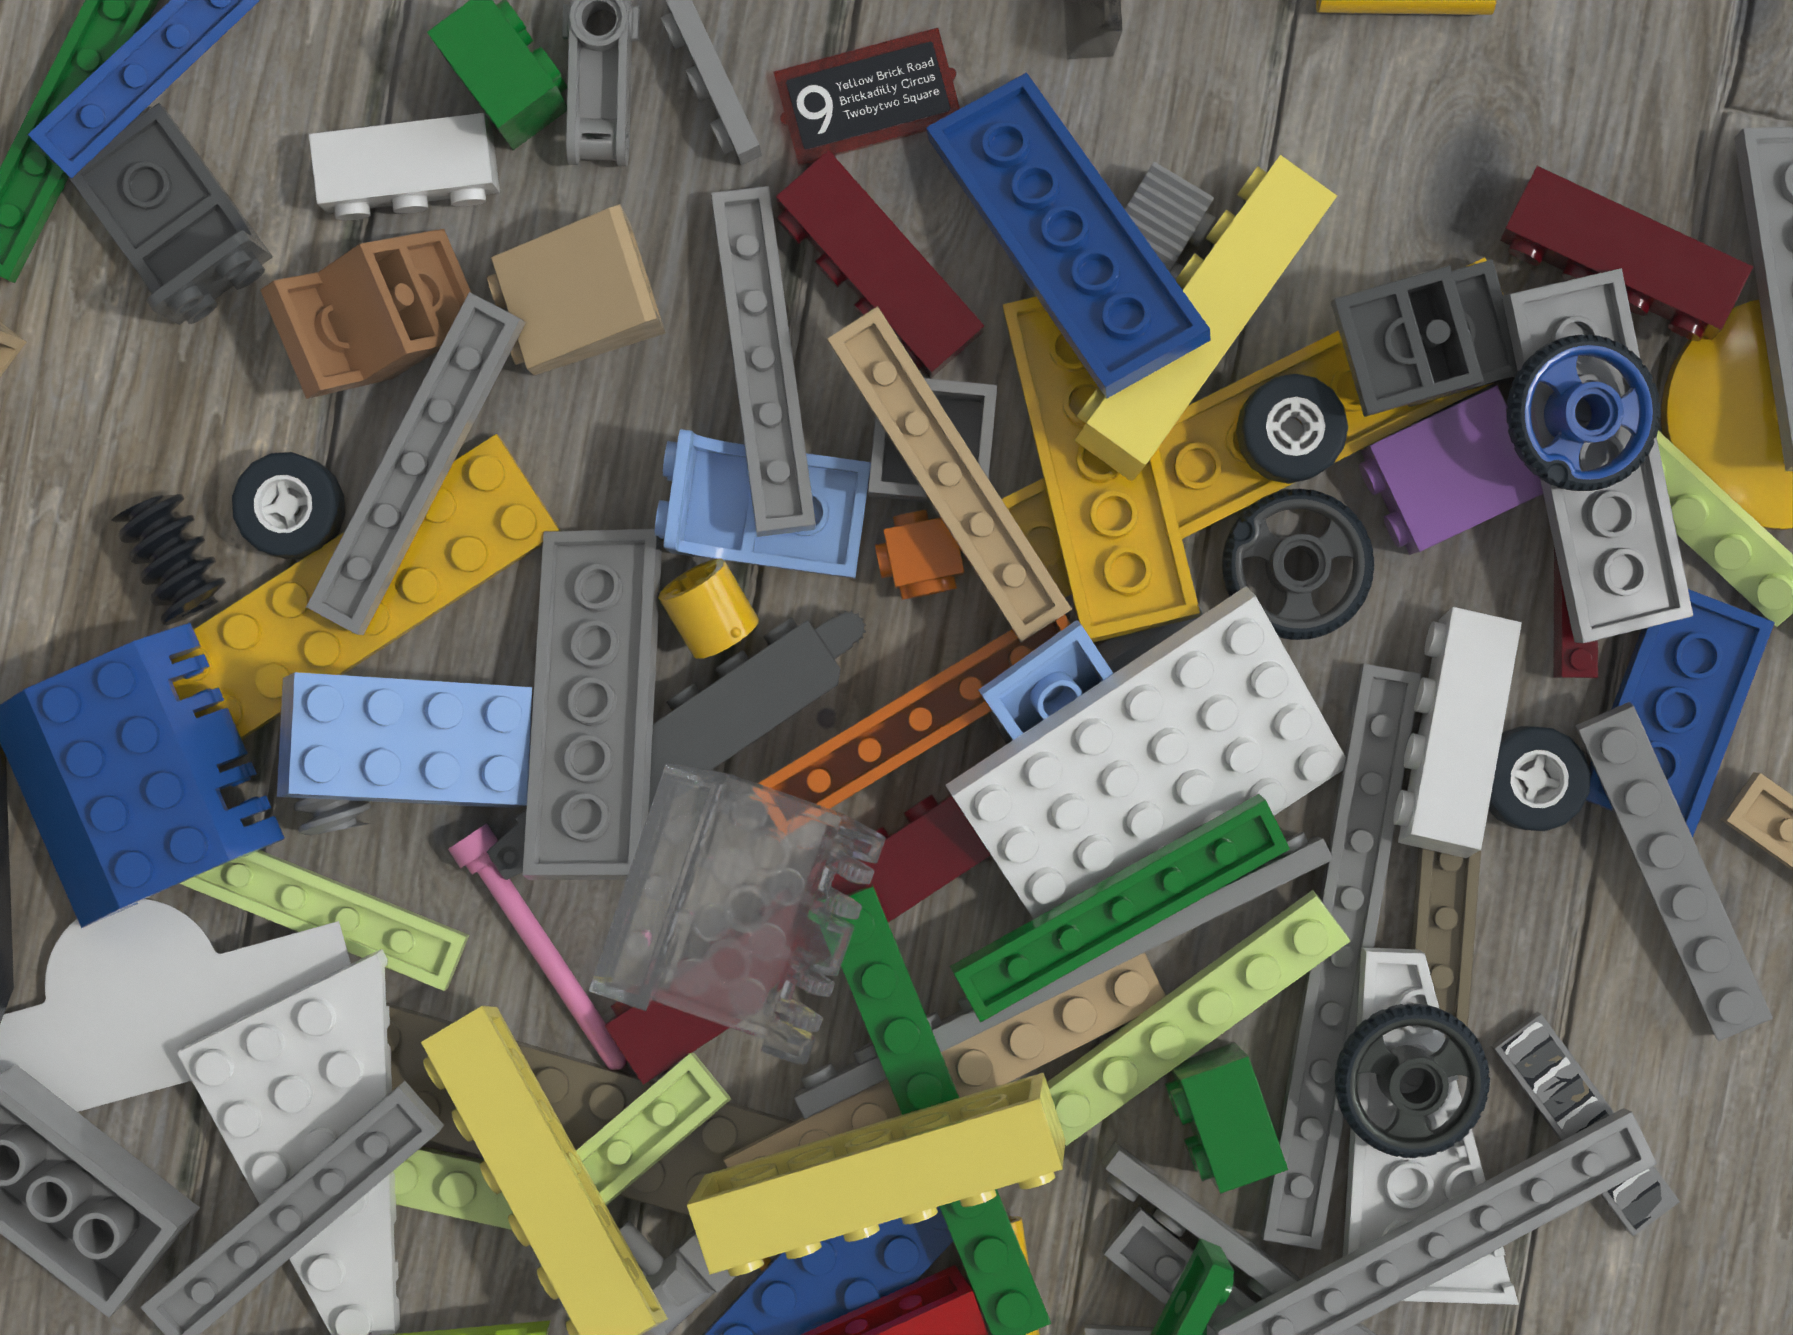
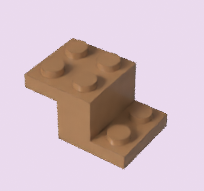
(368, 311)

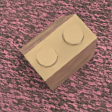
(577, 292)

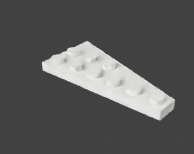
(1395, 1190)

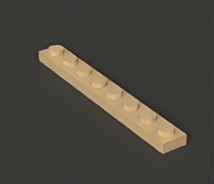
(992, 1055)

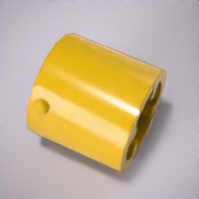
(708, 608)

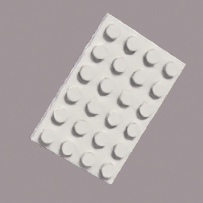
(1150, 757)

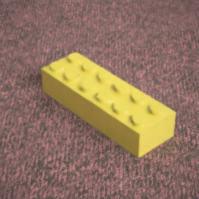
(878, 1175)

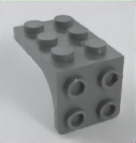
(171, 218)

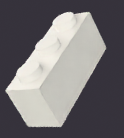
(404, 165)

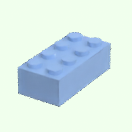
(404, 741)

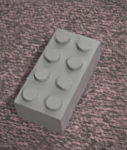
(80, 1197)

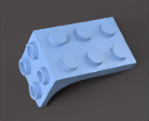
(714, 514)

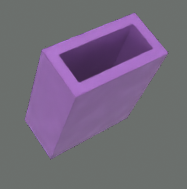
(1448, 472)

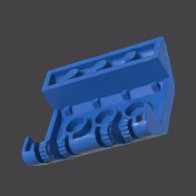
(130, 775)

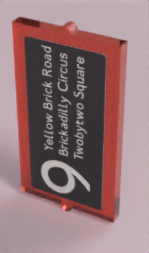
(867, 95)

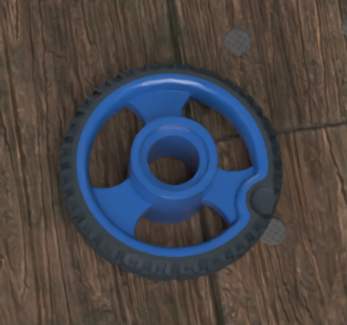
(1556, 367)

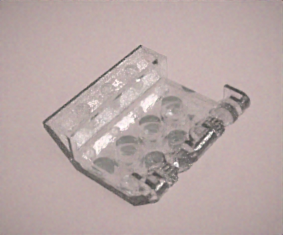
(736, 907)

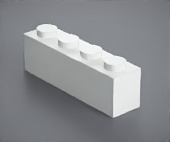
(1458, 732)

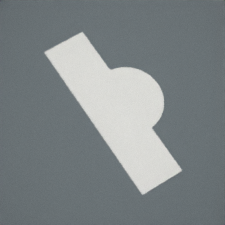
(143, 990)

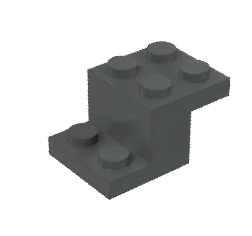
(1425, 337)

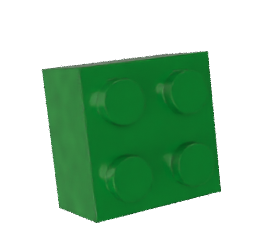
(492, 59)
(1228, 1118)

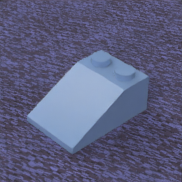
(1045, 680)

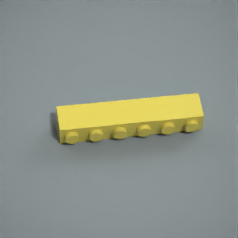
(1226, 292)
(540, 1177)

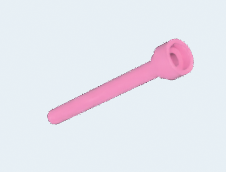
(473, 853)

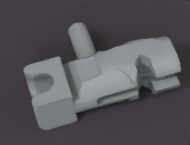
(679, 1280)

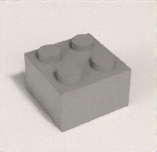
(972, 413)

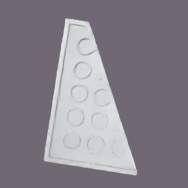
(283, 1093)

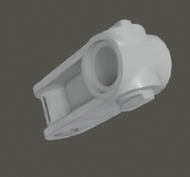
(599, 81)

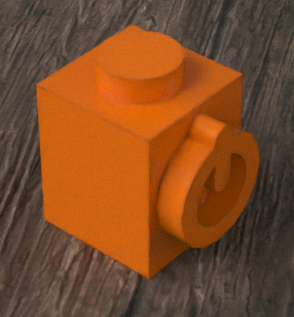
(919, 555)

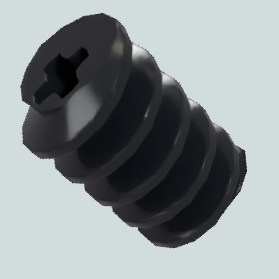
(169, 557)

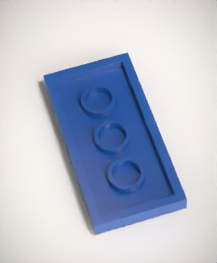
(1689, 693)

